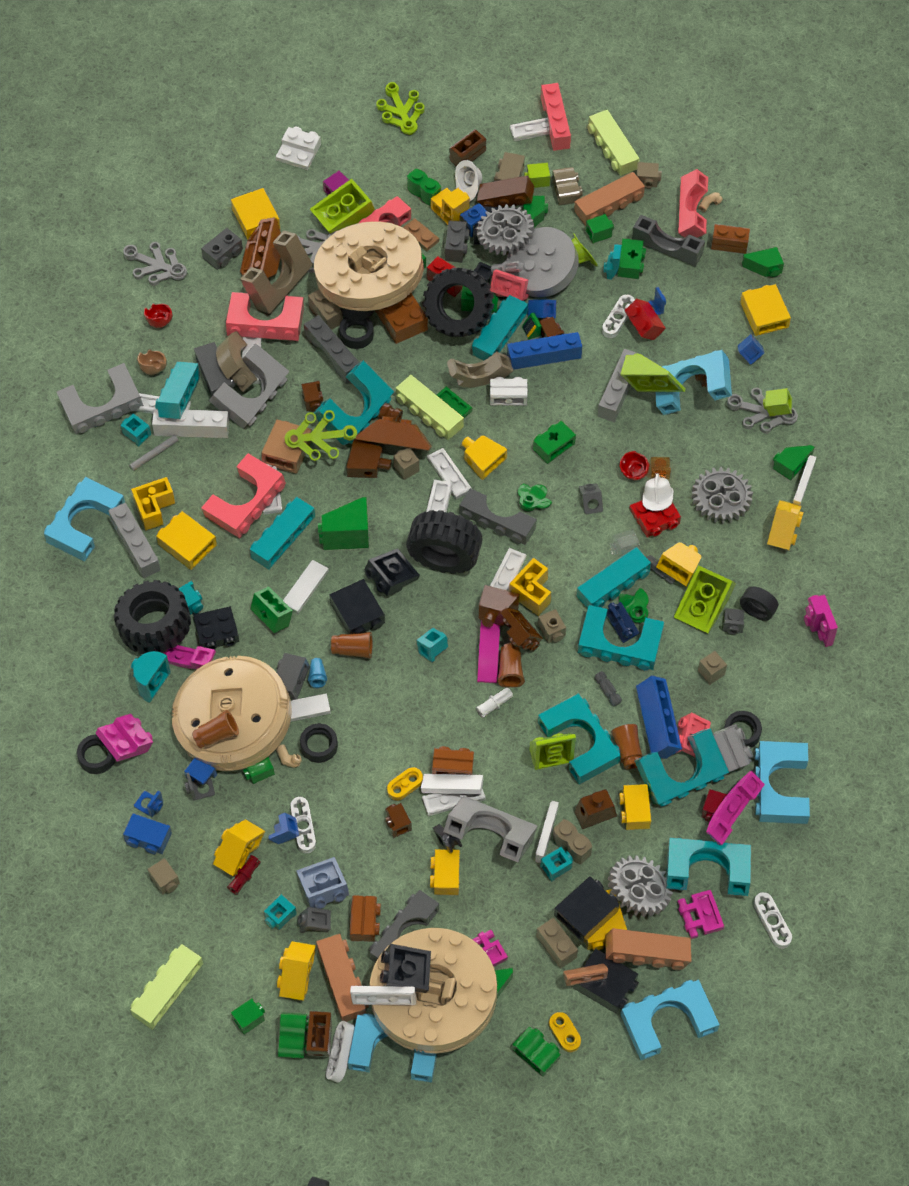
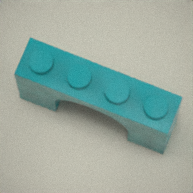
(374, 392)
(640, 654)
(577, 713)
(709, 767)
(732, 857)

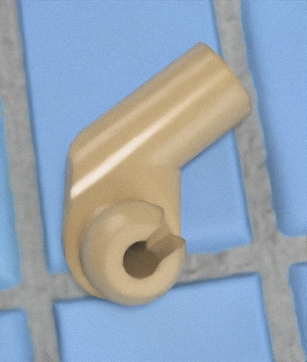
(707, 200)
(286, 759)

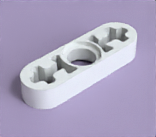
(618, 324)
(305, 817)
(770, 928)
(340, 1051)

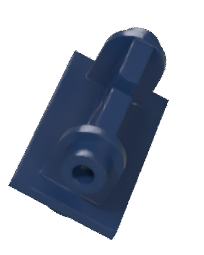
(621, 621)

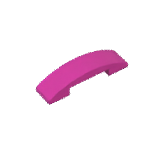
(488, 653)
(189, 657)
(732, 806)

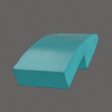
(612, 265)

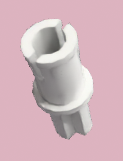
(494, 702)

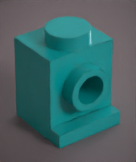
(135, 429)
(192, 597)
(432, 644)
(557, 856)
(279, 906)

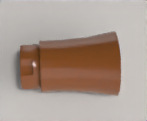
(353, 645)
(510, 667)
(216, 730)
(628, 742)

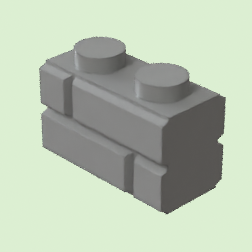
(733, 747)

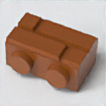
(730, 238)
(453, 761)
(363, 918)

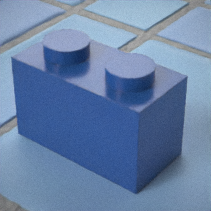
(147, 834)

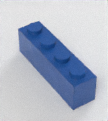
(545, 350)
(658, 716)

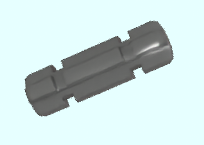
(653, 564)
(608, 688)

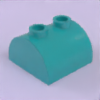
(150, 673)

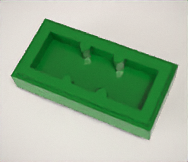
(455, 402)

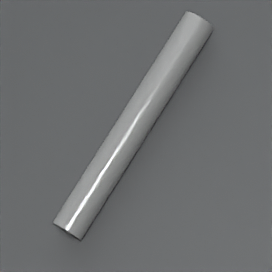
(154, 452)

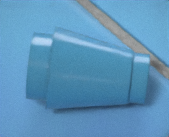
(317, 674)

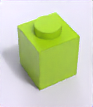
(538, 174)
(778, 402)

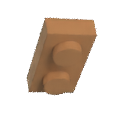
(423, 235)

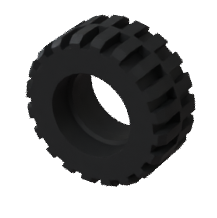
(434, 302)
(444, 541)
(146, 599)

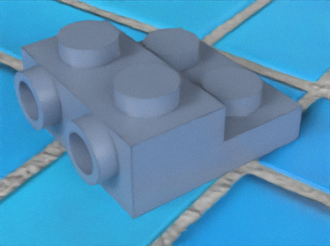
(323, 883)

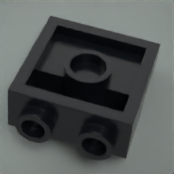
(390, 572)
(216, 628)
(406, 967)

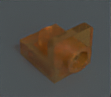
(660, 466)

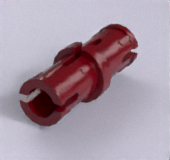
(244, 874)

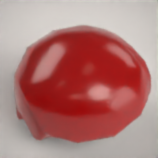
(158, 315)
(635, 463)

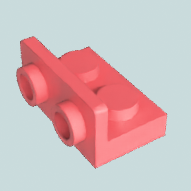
(506, 284)
(687, 726)

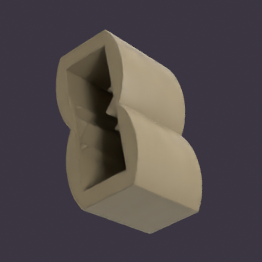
(566, 185)
(568, 838)

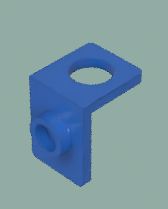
(473, 216)
(658, 302)
(153, 806)

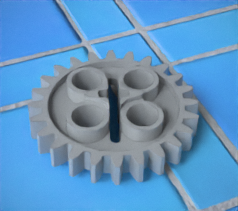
(505, 229)
(722, 495)
(639, 886)

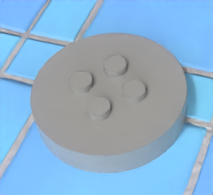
(547, 262)

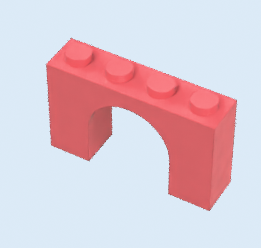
(284, 327)
(239, 518)

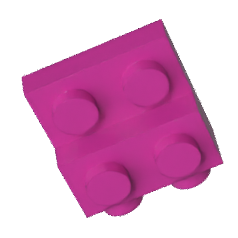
(821, 619)
(125, 737)

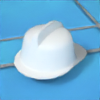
(468, 178)
(657, 494)

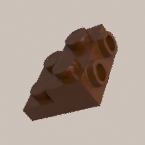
(521, 631)

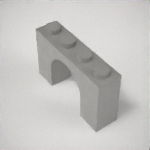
(270, 375)
(86, 417)
(473, 814)

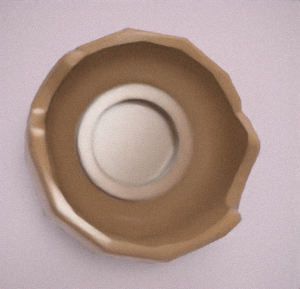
(152, 362)

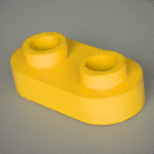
(404, 784)
(565, 1031)

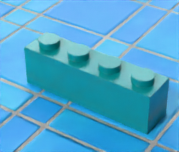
(500, 328)
(178, 390)
(282, 532)
(614, 579)

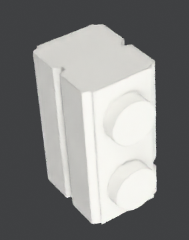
(508, 391)

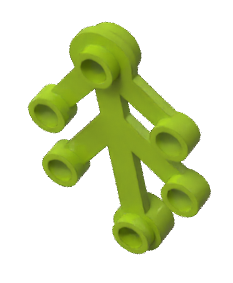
(407, 125)
(317, 436)

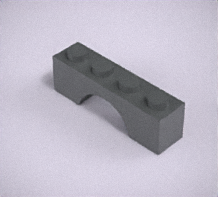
(685, 249)
(322, 336)
(517, 527)
(419, 910)

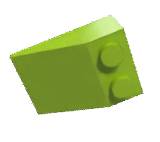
(343, 207)
(648, 376)
(704, 599)
(552, 750)

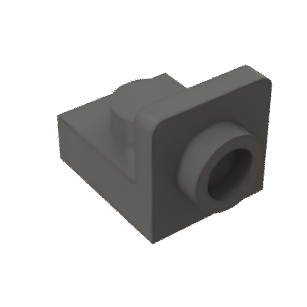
(733, 621)
(314, 919)

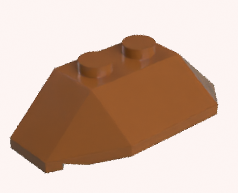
(260, 250)
(395, 433)

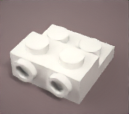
(298, 148)

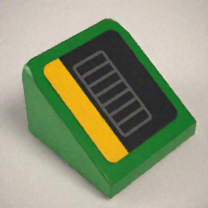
(532, 326)

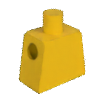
(483, 455)
(680, 562)

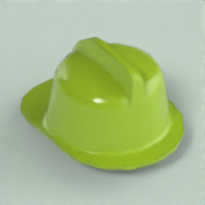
(583, 253)

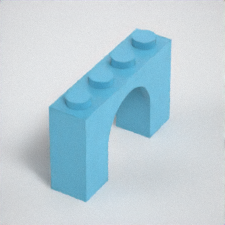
(713, 365)
(87, 495)
(771, 805)
(688, 998)
(365, 1038)

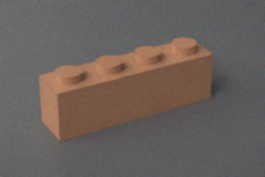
(610, 198)
(648, 949)
(340, 975)

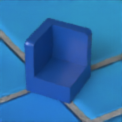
(542, 308)
(750, 349)
(200, 771)
(285, 830)

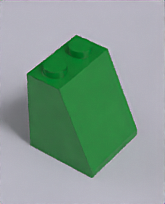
(345, 527)

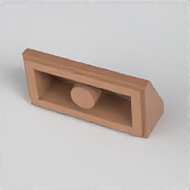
(585, 974)

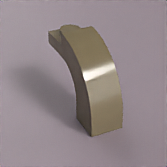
(231, 362)
(480, 373)

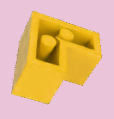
(450, 204)
(150, 499)
(785, 521)
(529, 587)
(237, 845)
(296, 970)

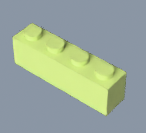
(613, 142)
(429, 407)
(166, 986)

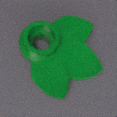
(533, 497)
(636, 604)

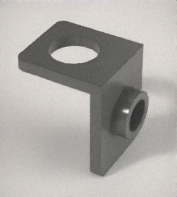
(589, 492)
(192, 787)

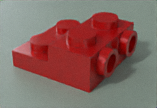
(655, 522)

